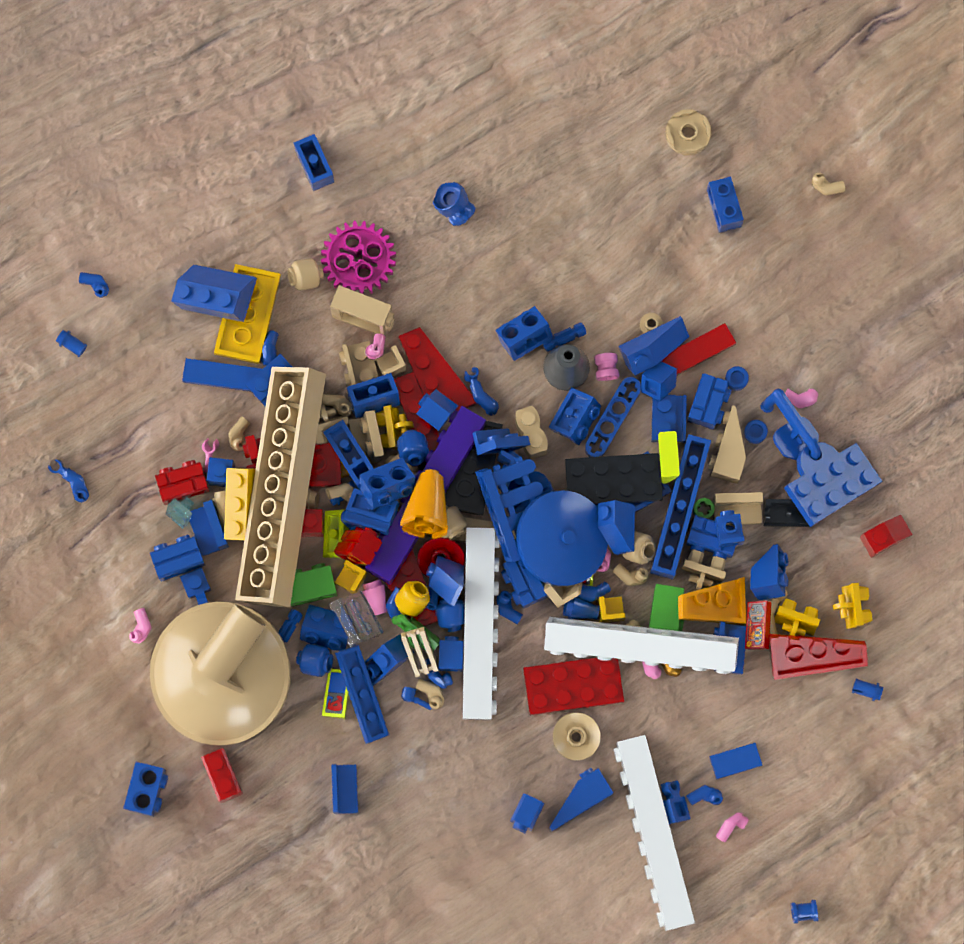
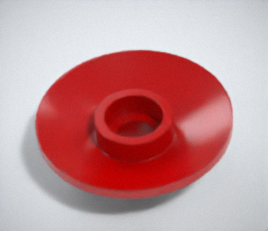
(434, 546)

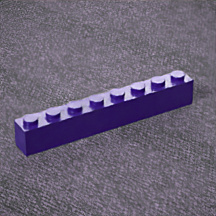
(447, 460)

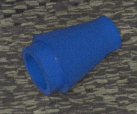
(580, 609)

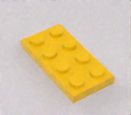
(246, 338)

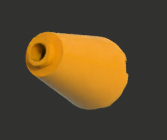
(426, 507)

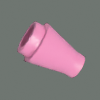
(376, 596)

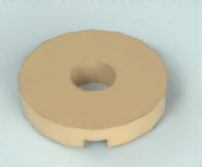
(688, 145)

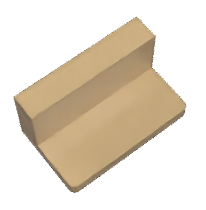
(745, 504)

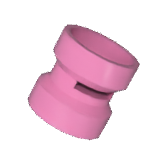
(606, 366)

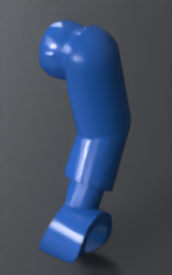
(480, 397)
(76, 481)

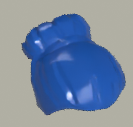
(453, 203)

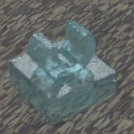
(180, 512)

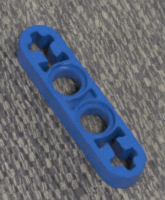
(612, 417)

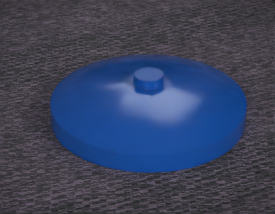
(561, 538)

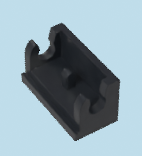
(782, 514)

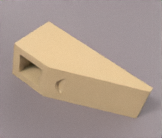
(731, 451)

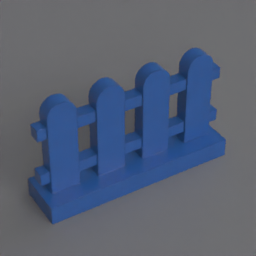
(497, 502)

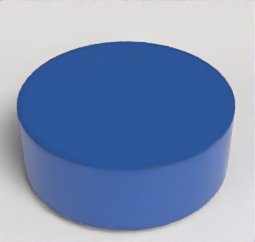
(737, 378)
(755, 431)

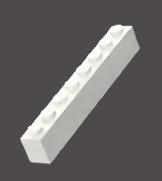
(478, 628)
(641, 644)
(654, 832)

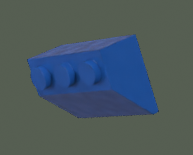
(214, 292)

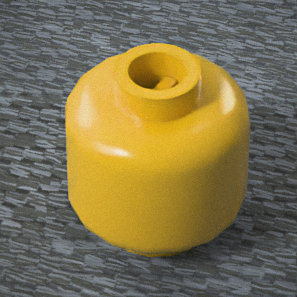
(412, 598)

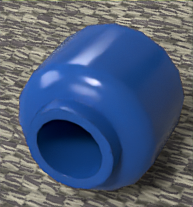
(413, 447)
(450, 616)
(315, 660)

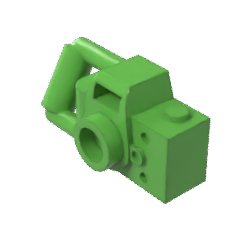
(411, 624)

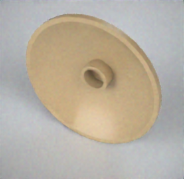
(220, 673)

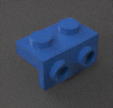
(323, 629)

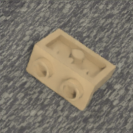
(358, 364)
(367, 436)

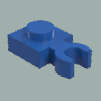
(675, 806)

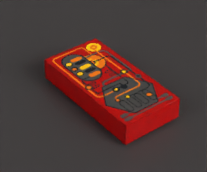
(758, 625)

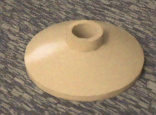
(580, 724)

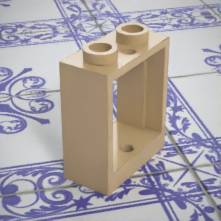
(362, 311)

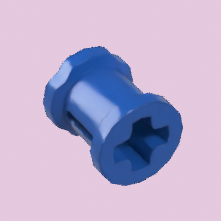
(804, 911)

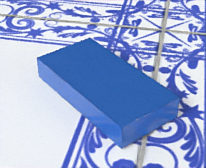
(735, 761)

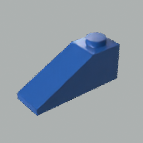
(653, 345)
(348, 450)
(586, 793)

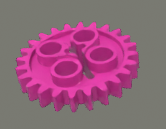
(368, 239)

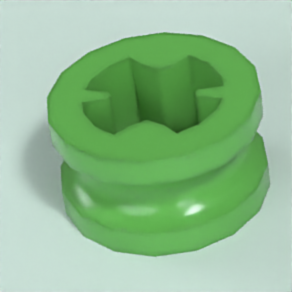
(707, 502)

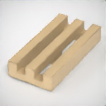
(425, 668)

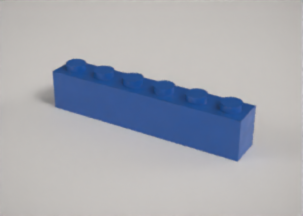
(680, 507)

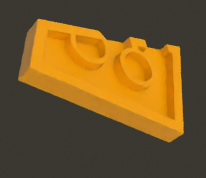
(715, 604)

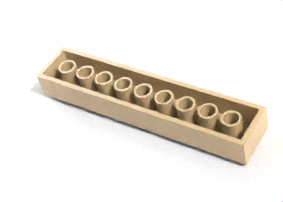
(280, 486)

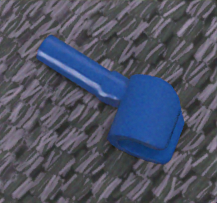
(408, 695)

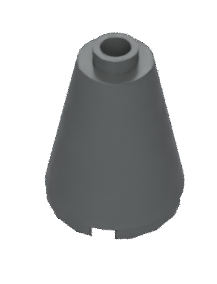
(566, 367)

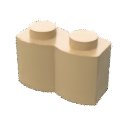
(528, 424)

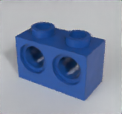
(725, 204)
(524, 333)
(387, 483)
(139, 787)

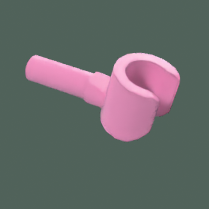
(209, 451)

